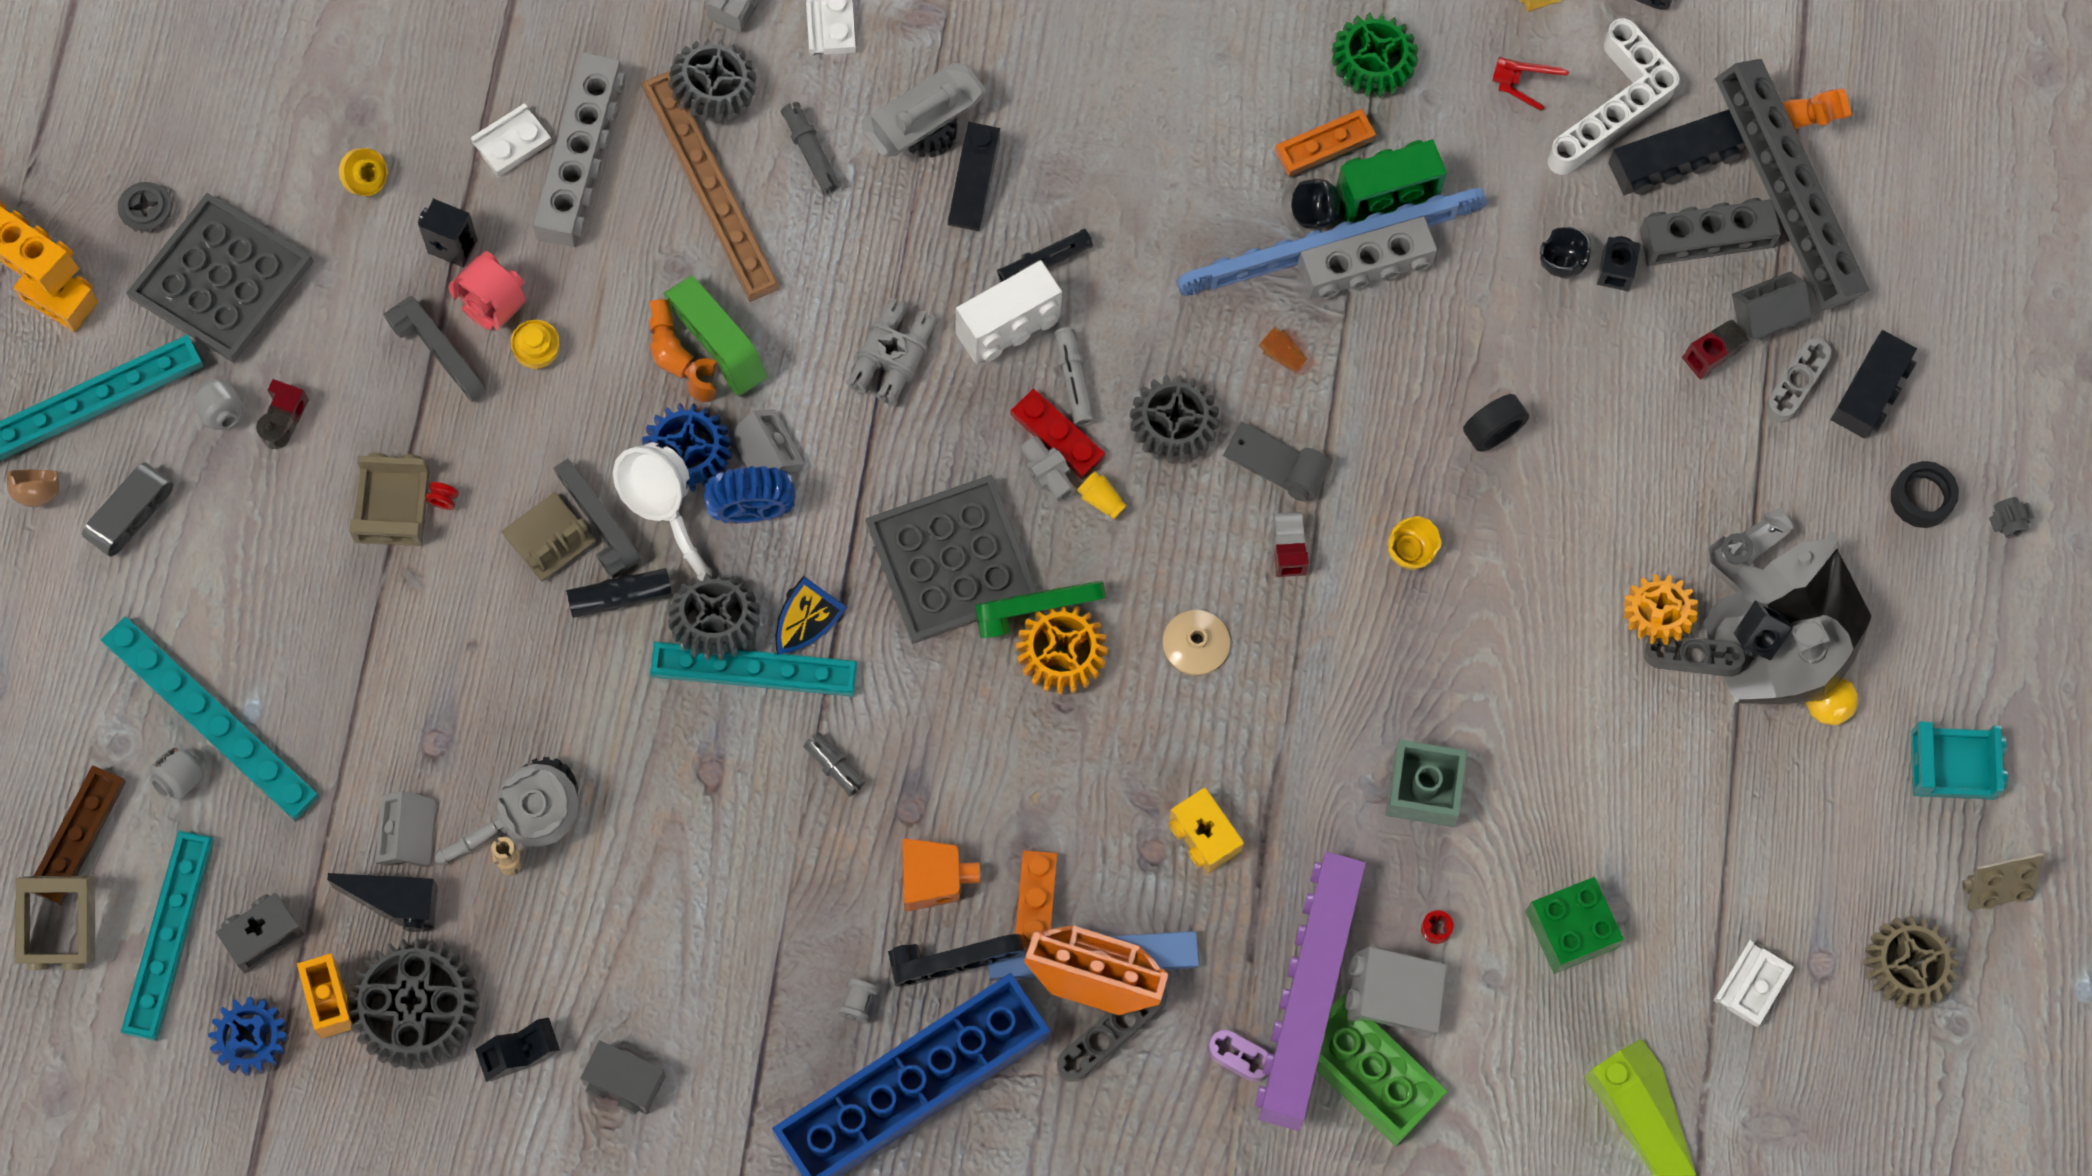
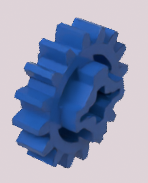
(238, 1046)

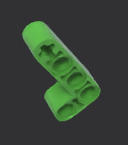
(717, 334)

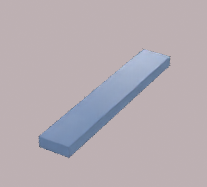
(1167, 949)

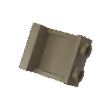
(390, 500)

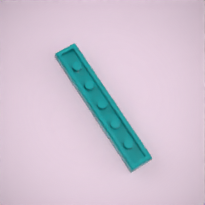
(756, 670)
(167, 936)

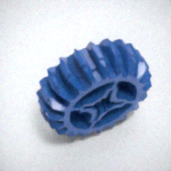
(712, 454)
(749, 494)

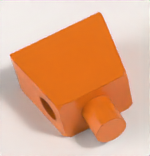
(934, 874)

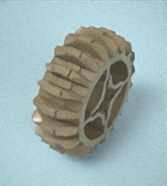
(1904, 935)

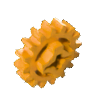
(1660, 609)

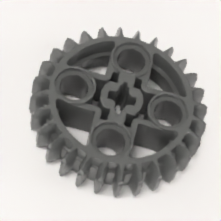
(421, 1016)

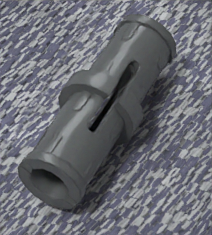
(834, 764)

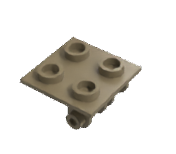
(548, 536)
(2003, 882)

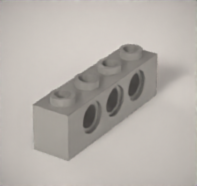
(1411, 236)

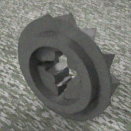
(132, 200)

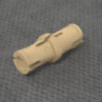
(506, 856)

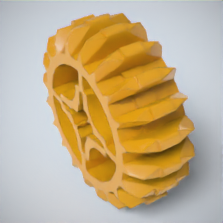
(1082, 632)

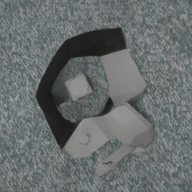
(1815, 597)

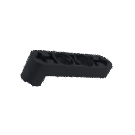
(911, 969)

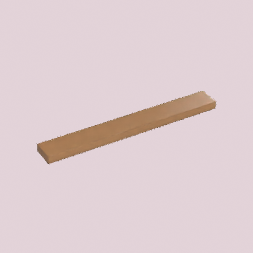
(711, 190)

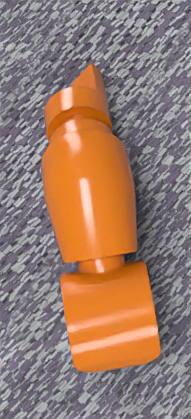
(1820, 109)
(674, 358)

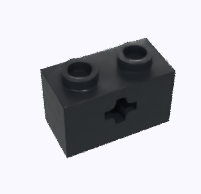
(447, 232)

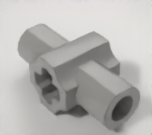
(1048, 469)

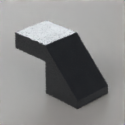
(517, 1051)

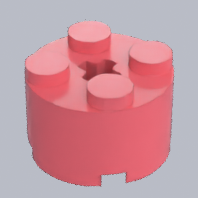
(488, 291)

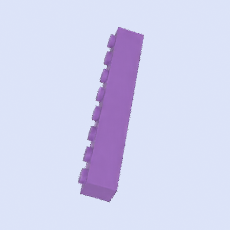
(1311, 991)

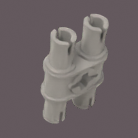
(899, 364)

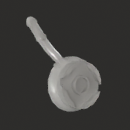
(532, 807)

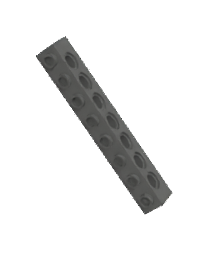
(1792, 184)

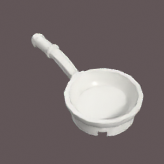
(653, 487)

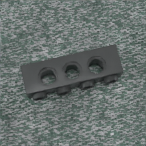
(1663, 247)

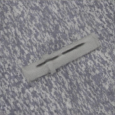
(1071, 364)

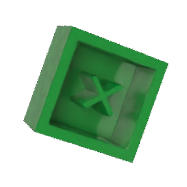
(1574, 925)

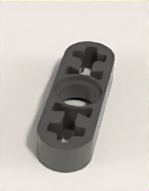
(1703, 667)

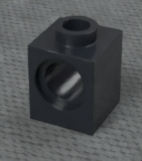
(1613, 274)
(1756, 620)

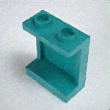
(1958, 762)

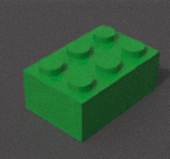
(1390, 180)

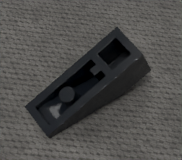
(974, 176)
(401, 900)

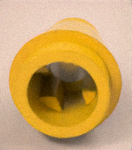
(1100, 494)

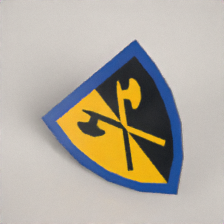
(805, 616)

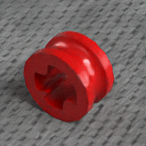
(441, 495)
(1447, 928)

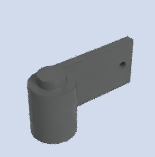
(1293, 470)

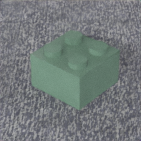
(1426, 783)

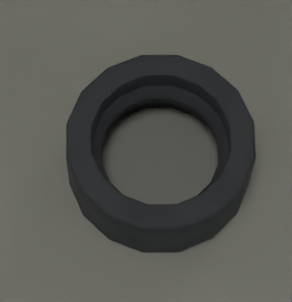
(1496, 422)
(1938, 475)

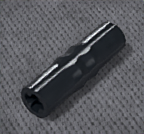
(619, 592)

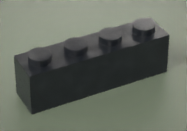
(1676, 153)

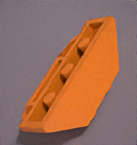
(1095, 969)

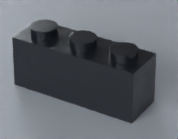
(1875, 385)

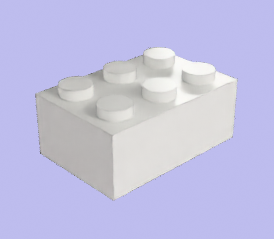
(1008, 313)

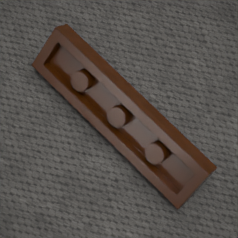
(80, 828)

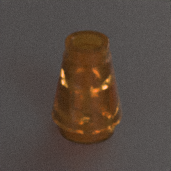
(1282, 349)

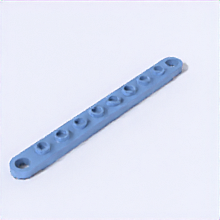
(1287, 252)

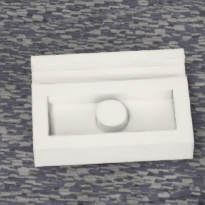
(830, 26)
(511, 140)
(1753, 983)

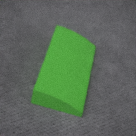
(1376, 1074)

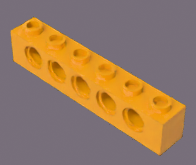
(33, 253)

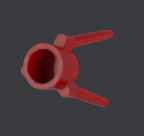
(1510, 71)

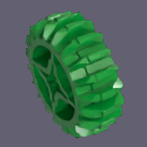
(1370, 66)

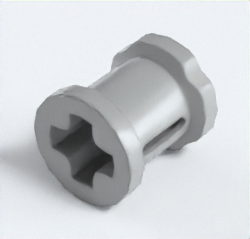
(858, 1000)

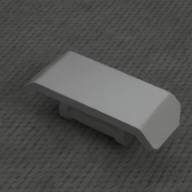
(923, 109)

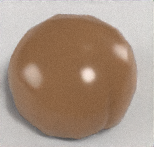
(33, 486)

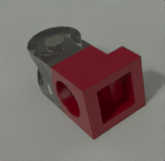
(1715, 348)
(283, 414)

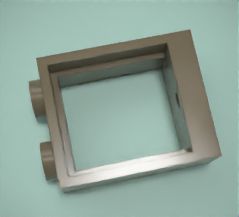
(86, 920)

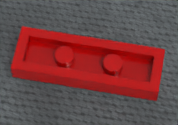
(1057, 432)

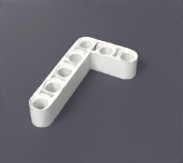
(1620, 106)

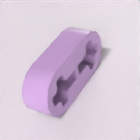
(1233, 1062)

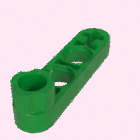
(994, 614)

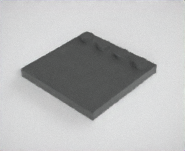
(220, 277)
(949, 556)

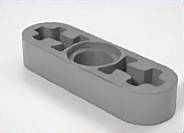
(1798, 393)

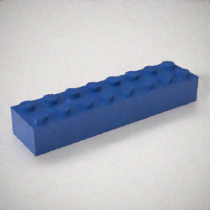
(912, 1081)

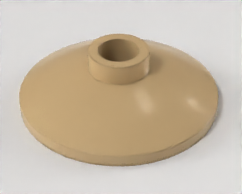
(1196, 657)

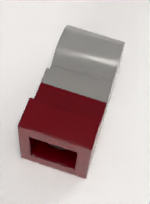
(1289, 545)

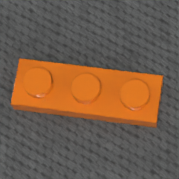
(1325, 142)
(1035, 894)

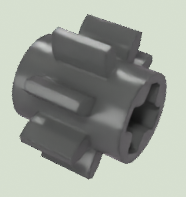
(2011, 517)

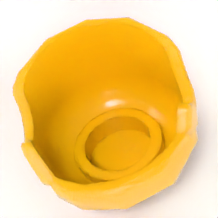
(1414, 543)
(1837, 705)

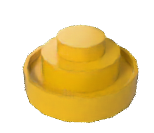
(363, 172)
(535, 344)

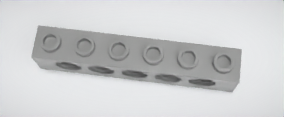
(592, 74)

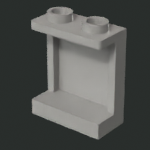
(1396, 990)

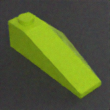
(1641, 1104)

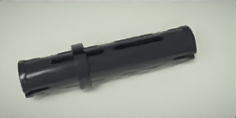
(1079, 242)

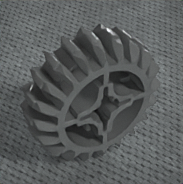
(732, 83)
(1204, 421)
(714, 604)

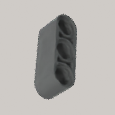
(127, 509)

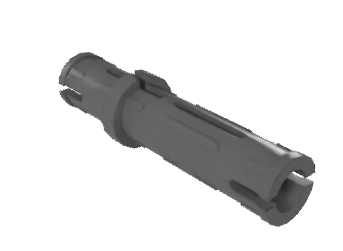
(805, 138)

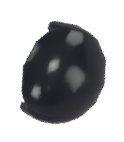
(1315, 203)
(1565, 252)

